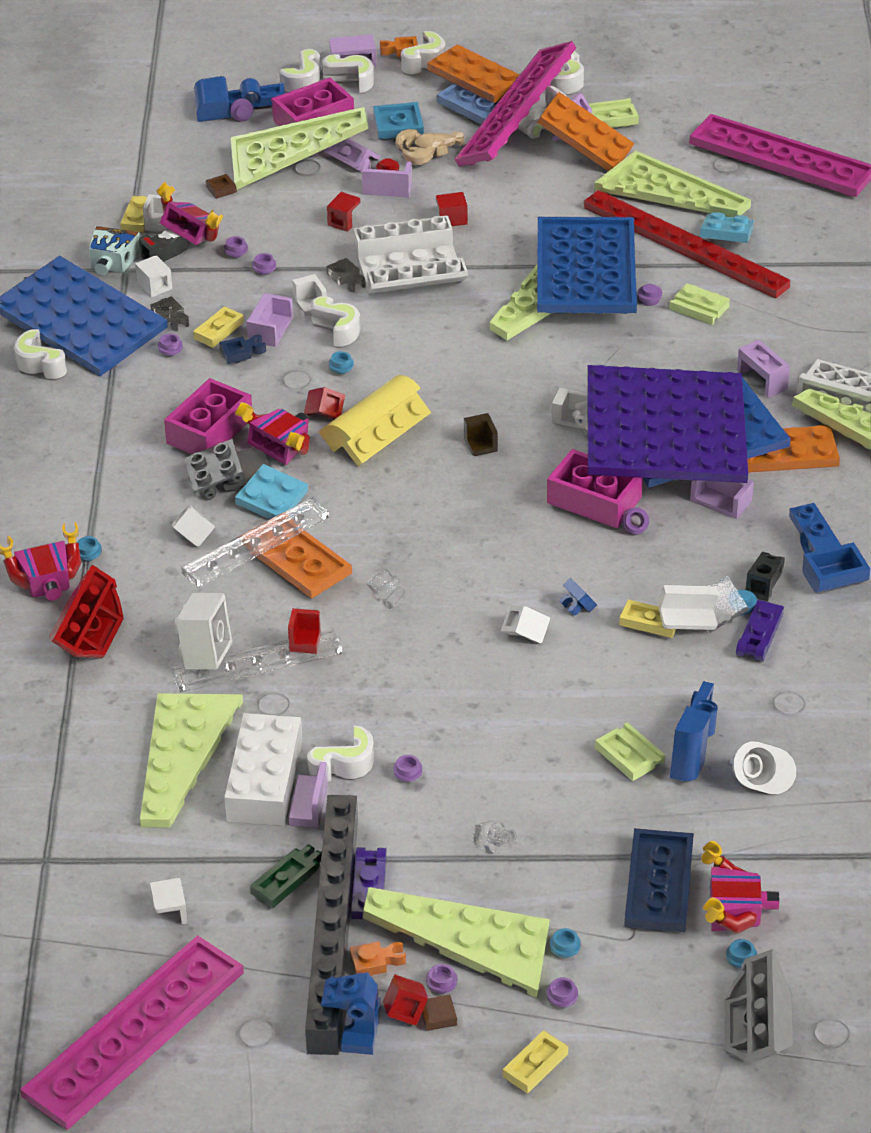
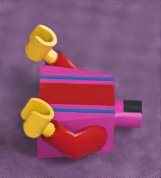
(187, 218)
(277, 432)
(45, 567)
(734, 894)

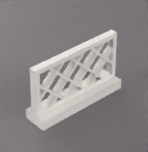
(840, 388)

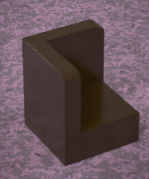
(480, 434)

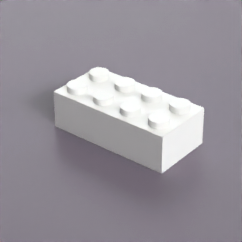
(263, 769)

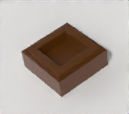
(221, 186)
(439, 1013)

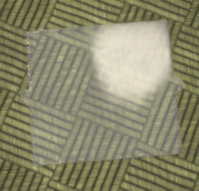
(729, 603)

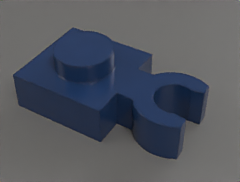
(239, 349)

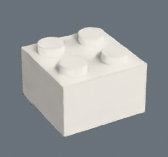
(203, 631)

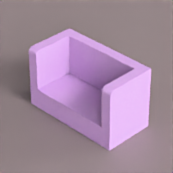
(354, 45)
(386, 181)
(270, 318)
(767, 364)
(723, 497)

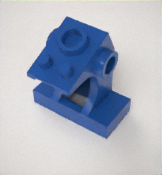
(360, 999)

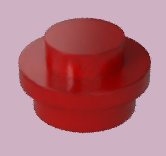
(387, 164)

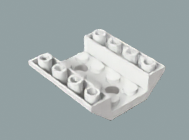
(408, 254)

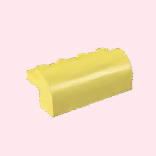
(377, 419)

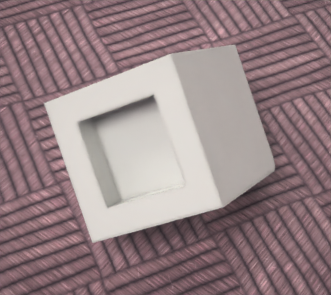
(153, 213)
(153, 276)
(305, 290)
(564, 406)
(193, 525)
(525, 623)
(168, 897)

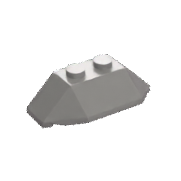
(758, 1010)

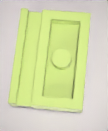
(616, 112)
(699, 303)
(629, 751)

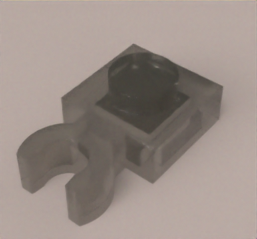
(346, 272)
(172, 311)

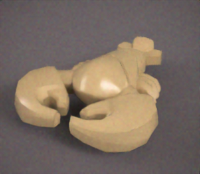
(426, 144)

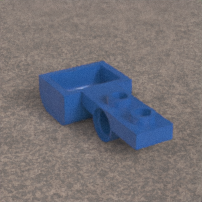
(214, 99)
(825, 560)
(691, 734)

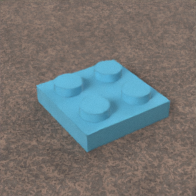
(727, 228)
(271, 492)

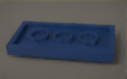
(659, 880)

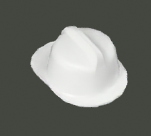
(763, 768)

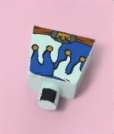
(113, 249)

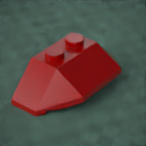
(89, 616)

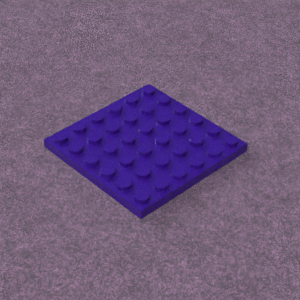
(666, 424)

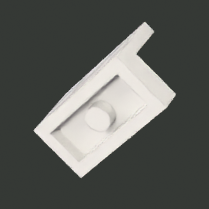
(688, 607)

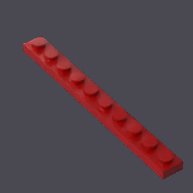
(690, 245)

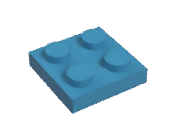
(395, 118)

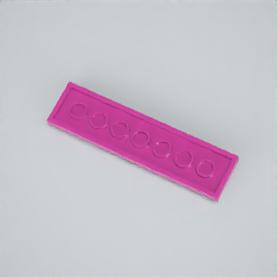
(515, 104)
(782, 155)
(131, 1032)

